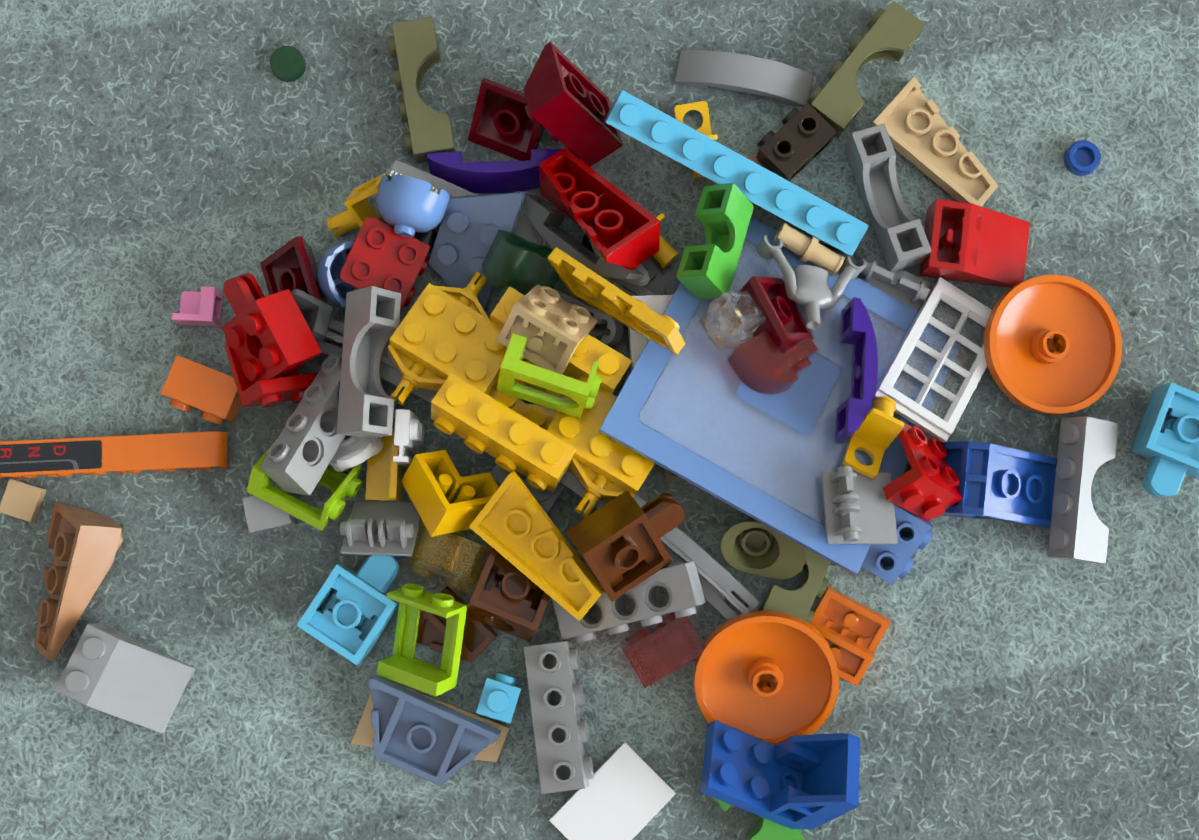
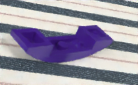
(489, 177)
(859, 332)

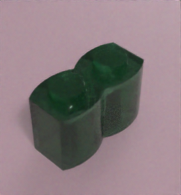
(518, 264)

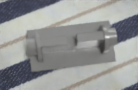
(898, 284)

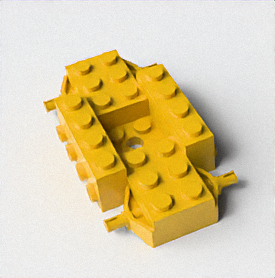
(453, 350)

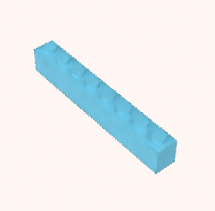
(727, 166)

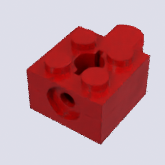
(267, 331)

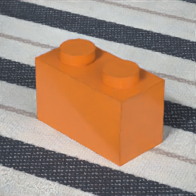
(202, 388)

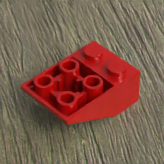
(974, 244)

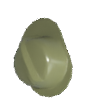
(762, 551)

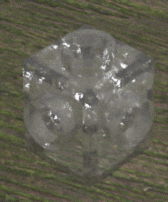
(731, 320)

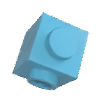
(500, 697)

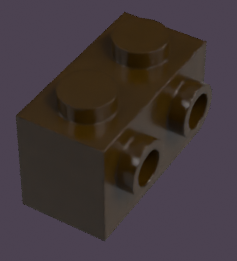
(796, 143)

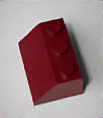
(570, 107)

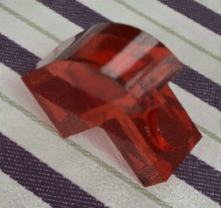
(765, 368)

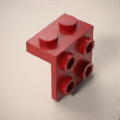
(385, 260)
(268, 391)
(930, 483)

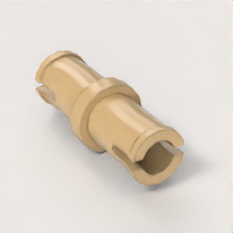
(809, 249)

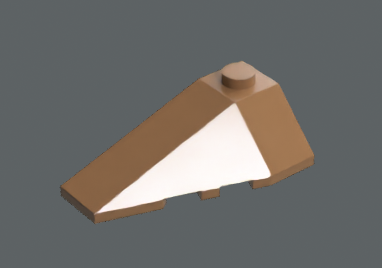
(82, 556)

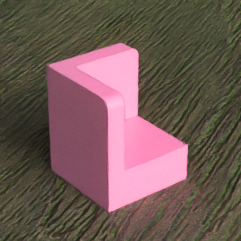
(200, 308)

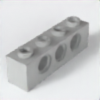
(309, 435)
(684, 595)

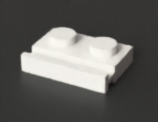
(407, 435)

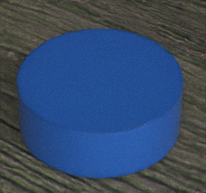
(1082, 158)

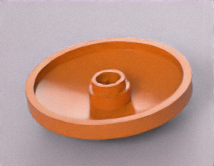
(1053, 345)
(767, 676)

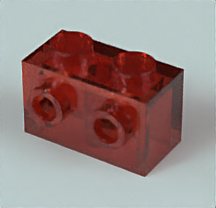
(663, 649)

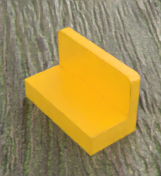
(383, 474)

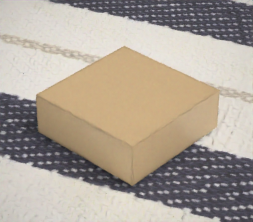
(22, 500)

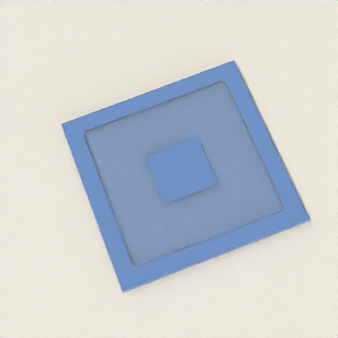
(749, 445)

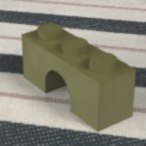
(800, 600)

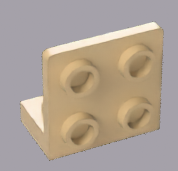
(550, 326)

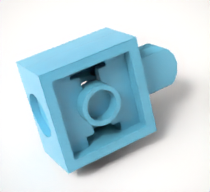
(1169, 447)
(353, 608)

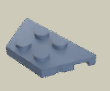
(467, 236)
(423, 733)

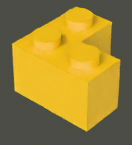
(444, 497)

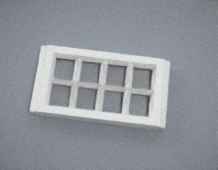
(938, 361)

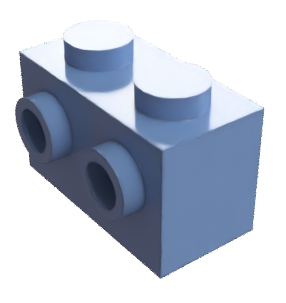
(894, 560)

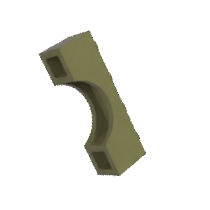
(889, 38)
(417, 51)

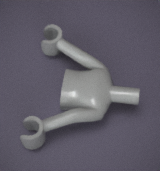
(809, 284)

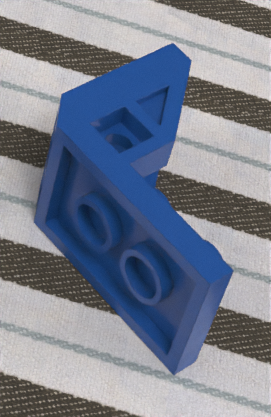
(1002, 483)
(789, 783)

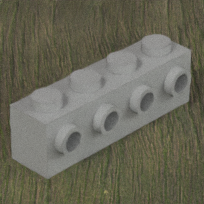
(556, 717)

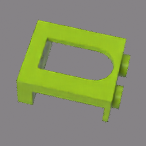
(515, 368)
(341, 485)
(402, 665)

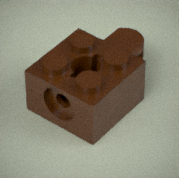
(638, 550)
(507, 599)

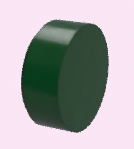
(287, 63)

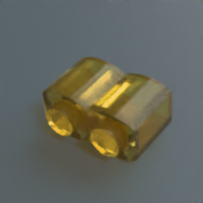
(448, 556)

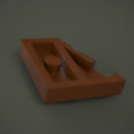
(475, 637)

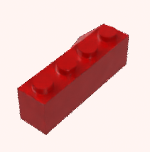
(611, 220)

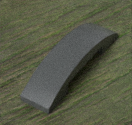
(547, 221)

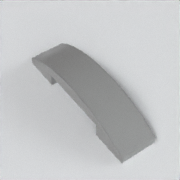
(745, 75)

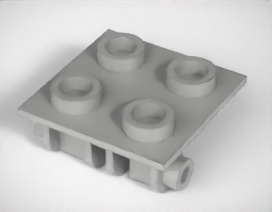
(857, 508)
(380, 528)

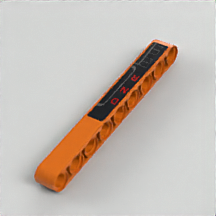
(114, 454)

